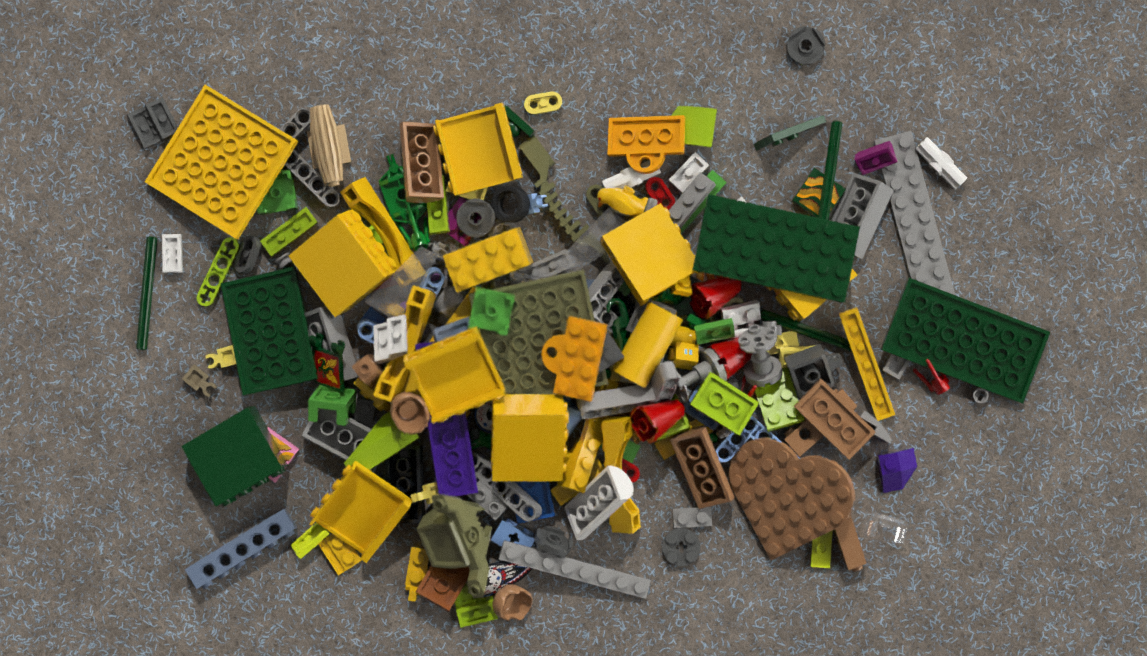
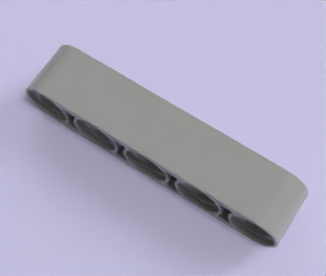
(511, 489)

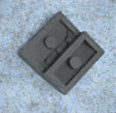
(152, 123)

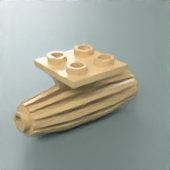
(327, 145)

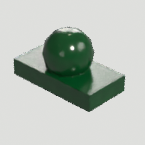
(517, 124)

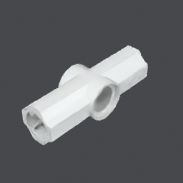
(941, 163)
(629, 177)

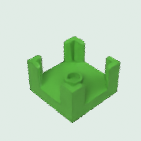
(280, 195)
(491, 310)
(332, 400)

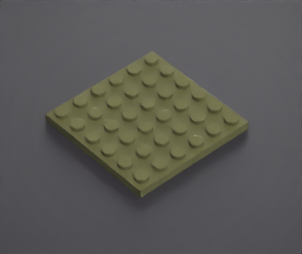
(537, 315)

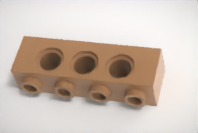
(800, 445)

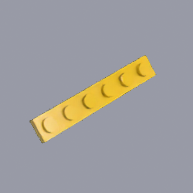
(867, 363)

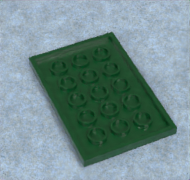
(269, 331)

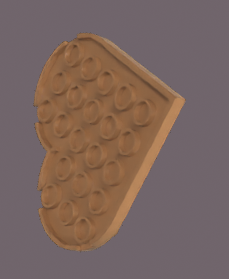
(789, 496)

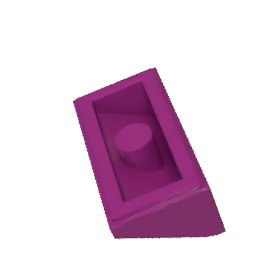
(875, 157)

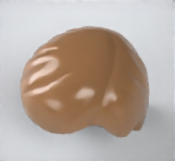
(409, 413)
(512, 602)

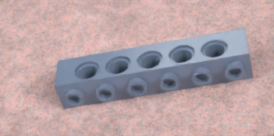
(197, 571)

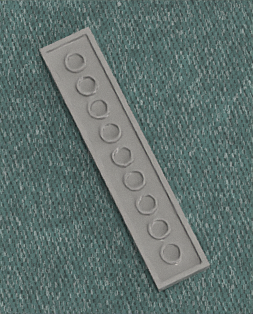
(915, 215)

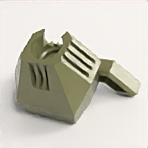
(456, 539)

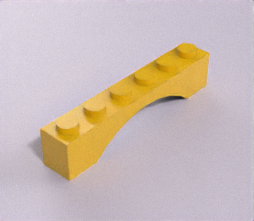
(365, 201)
(417, 314)
(616, 434)
(582, 459)

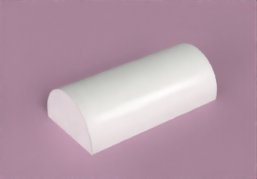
(599, 501)

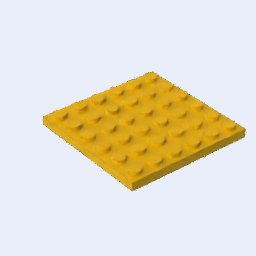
(221, 161)

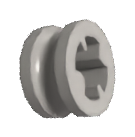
(283, 261)

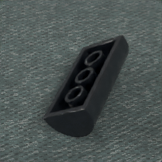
(406, 474)

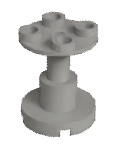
(762, 366)
(699, 373)

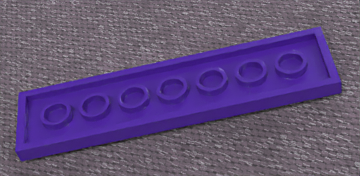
(452, 453)

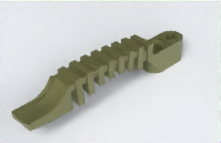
(542, 162)

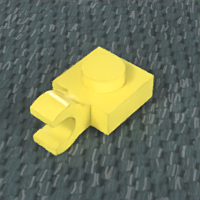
(428, 491)

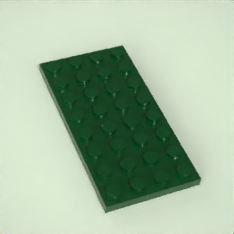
(776, 248)
(965, 340)

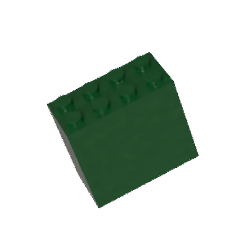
(235, 456)

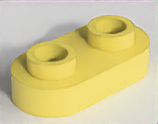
(543, 103)

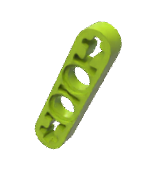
(215, 270)

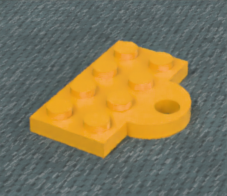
(646, 139)
(576, 358)

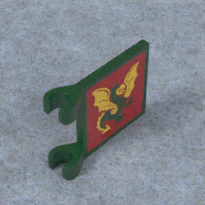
(329, 363)

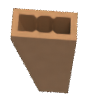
(369, 370)
(849, 545)

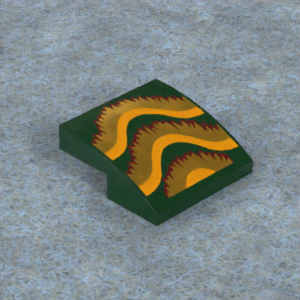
(809, 194)

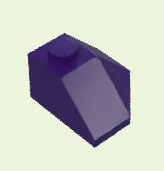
(896, 469)

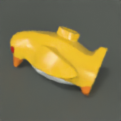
(622, 201)

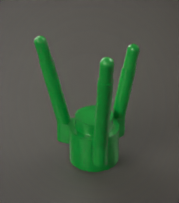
(418, 238)

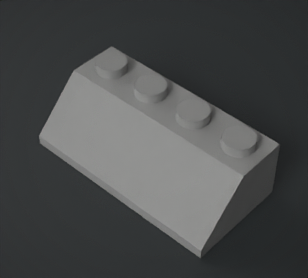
(863, 207)
(332, 329)
(334, 437)

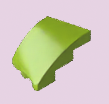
(698, 125)

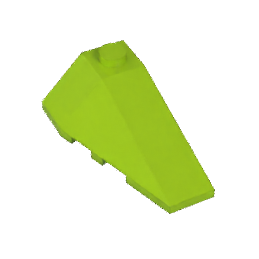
(381, 443)

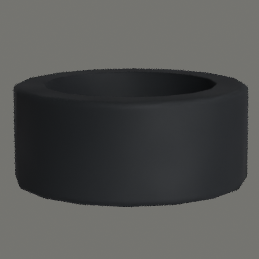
(523, 204)

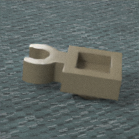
(197, 379)

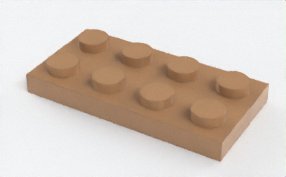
(834, 419)

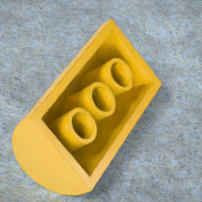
(647, 344)

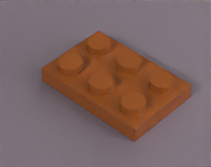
(443, 585)

